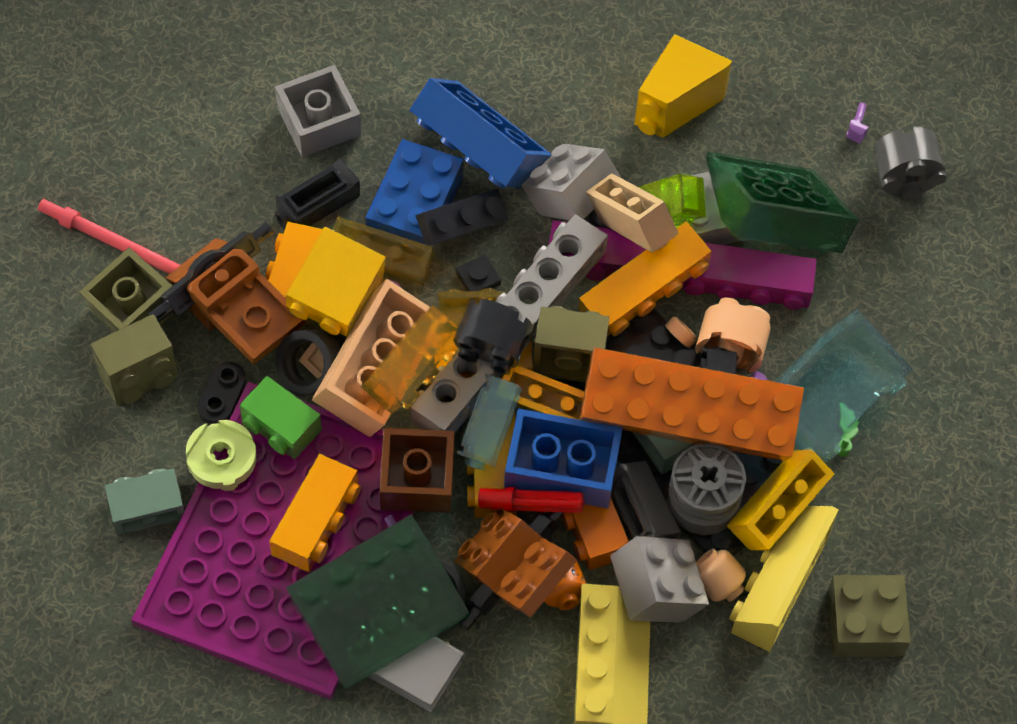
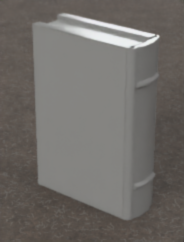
(422, 672)

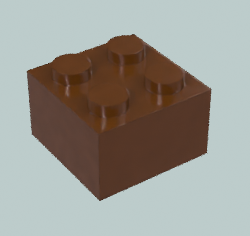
(417, 470)

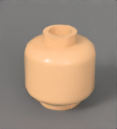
(721, 575)

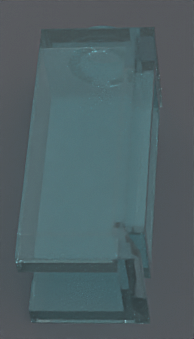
(489, 422)

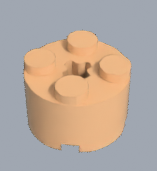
(736, 330)

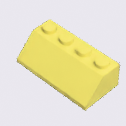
(782, 577)
(610, 660)

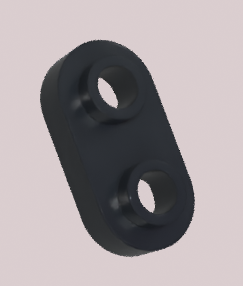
(222, 392)

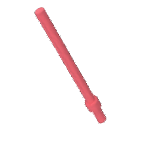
(72, 219)

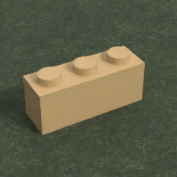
(632, 212)

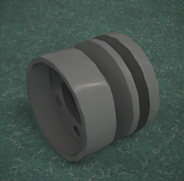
(706, 488)

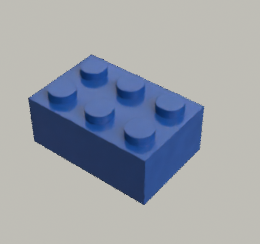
(414, 184)
(563, 456)

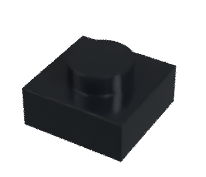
(478, 275)

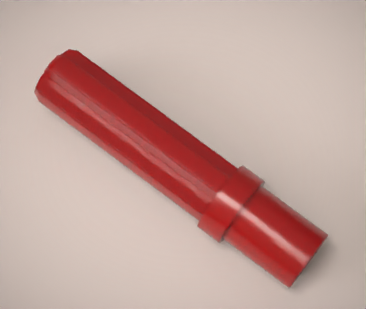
(515, 499)

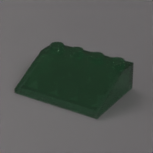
(779, 204)
(377, 601)

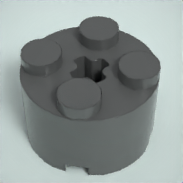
(909, 163)

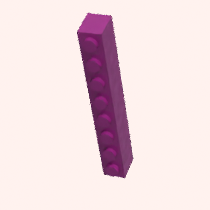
(731, 272)

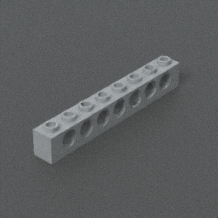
(575, 237)

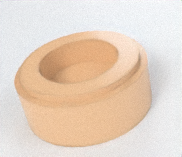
(681, 331)

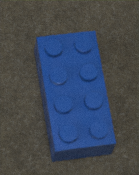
(478, 132)

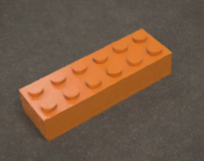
(692, 404)

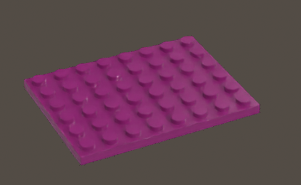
(218, 575)

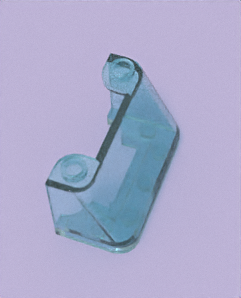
(842, 380)

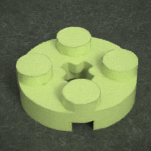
(224, 473)

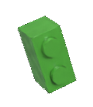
(280, 418)

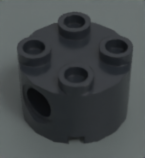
(492, 335)

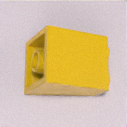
(680, 87)
(335, 282)

